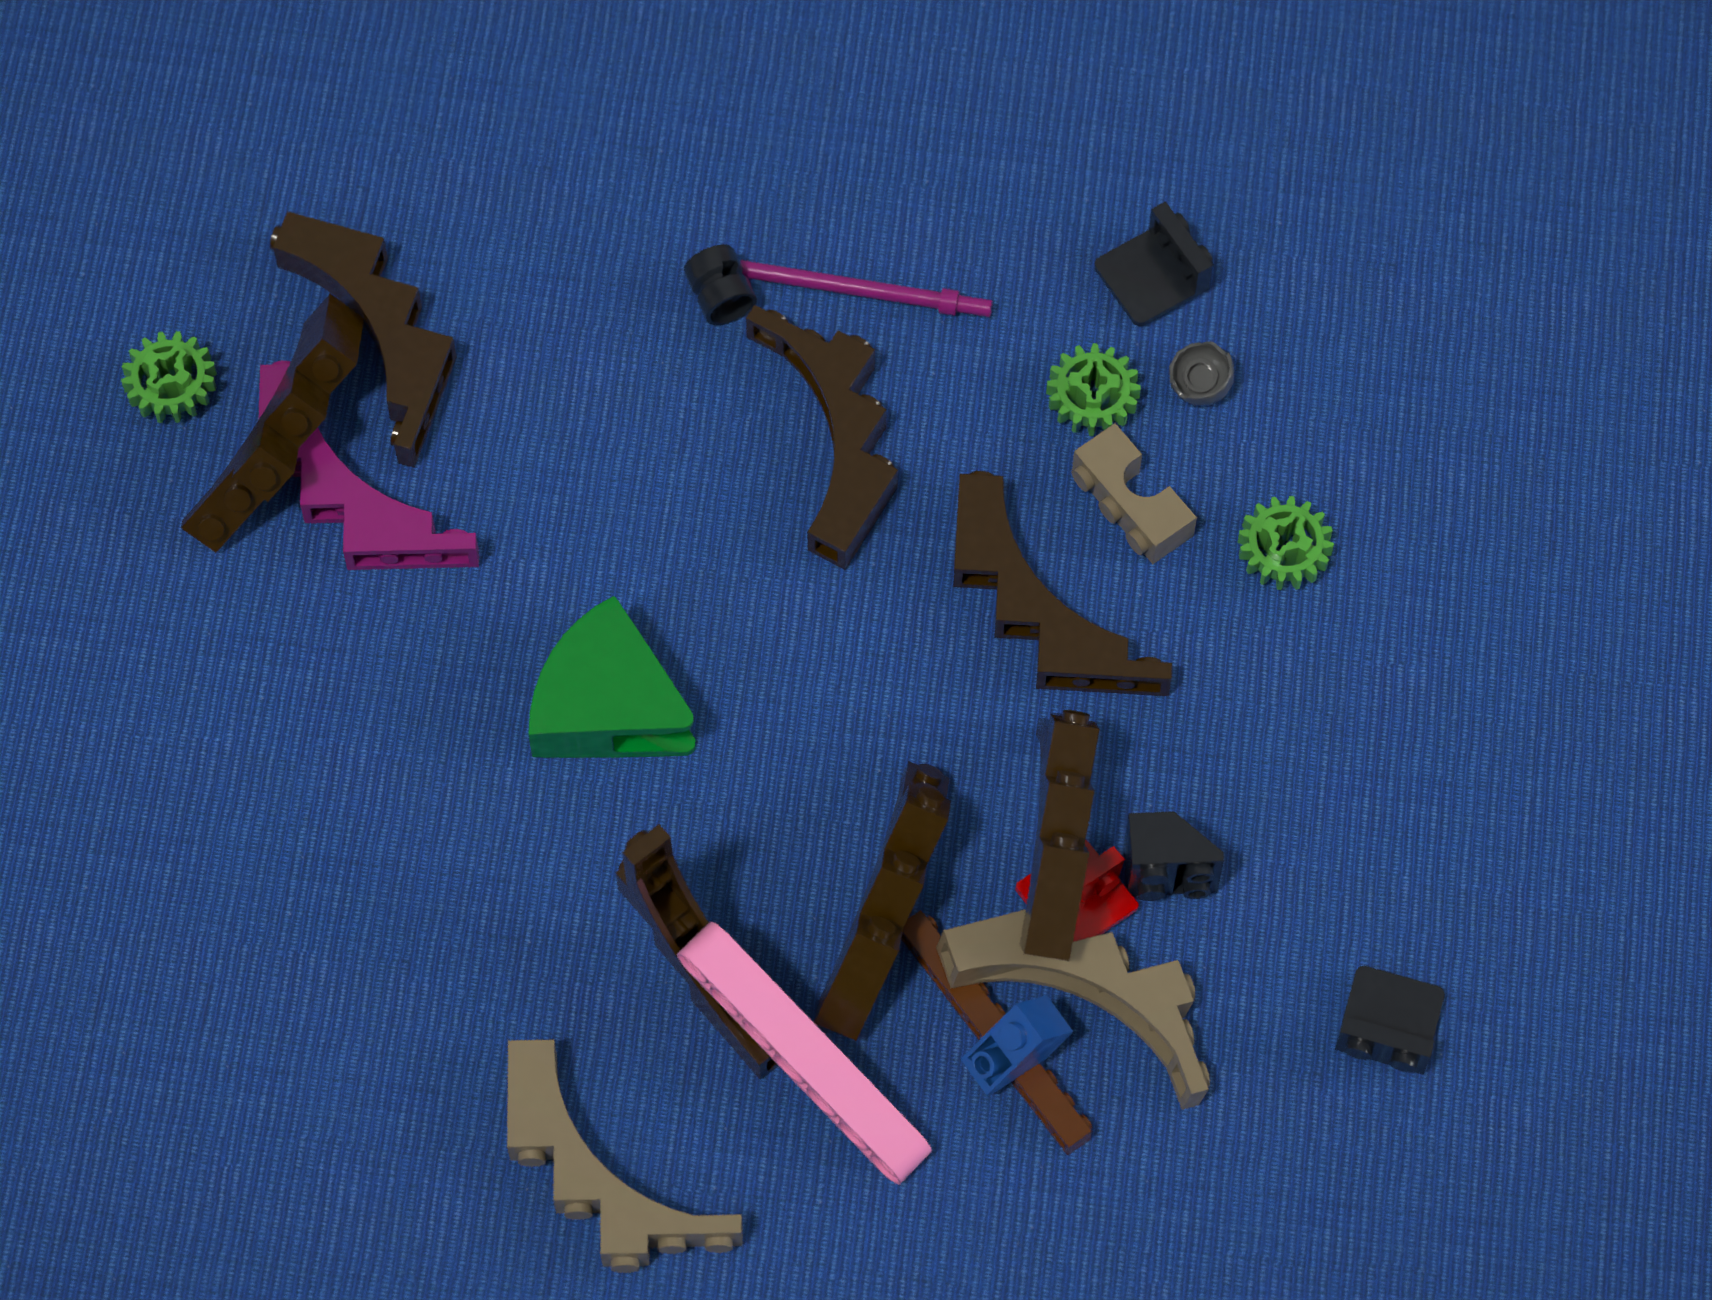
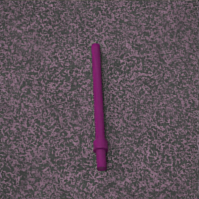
(947, 301)

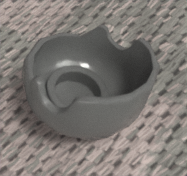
(1201, 373)

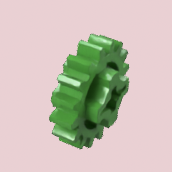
(169, 377)
(1072, 392)
(1298, 556)

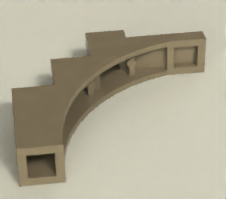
(1144, 1000)
(582, 1185)

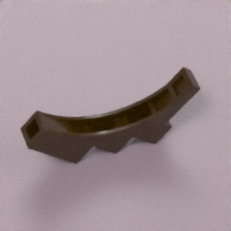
(836, 374)
(299, 405)
(1060, 852)
(661, 896)
(887, 902)

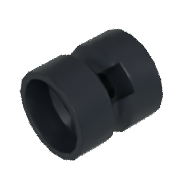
(720, 286)

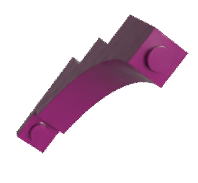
(376, 527)

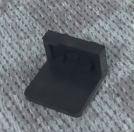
(1156, 268)
(1390, 1020)

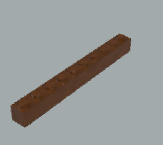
(980, 1015)

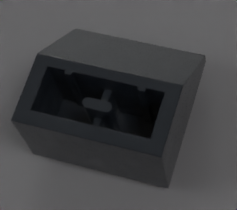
(1169, 858)

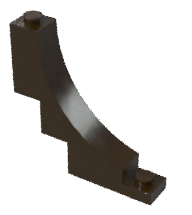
(351, 269)
(1070, 648)

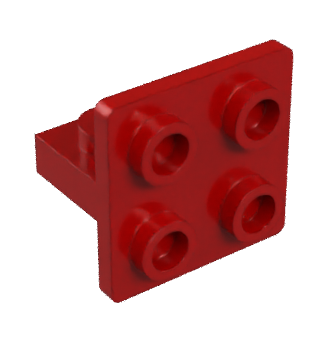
(1103, 896)

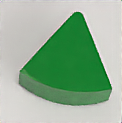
(607, 695)

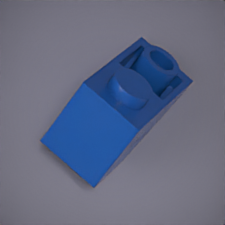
(1016, 1043)

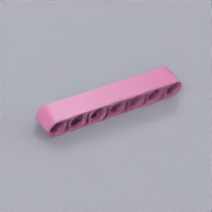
(804, 1052)

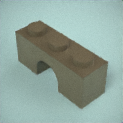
(1151, 523)

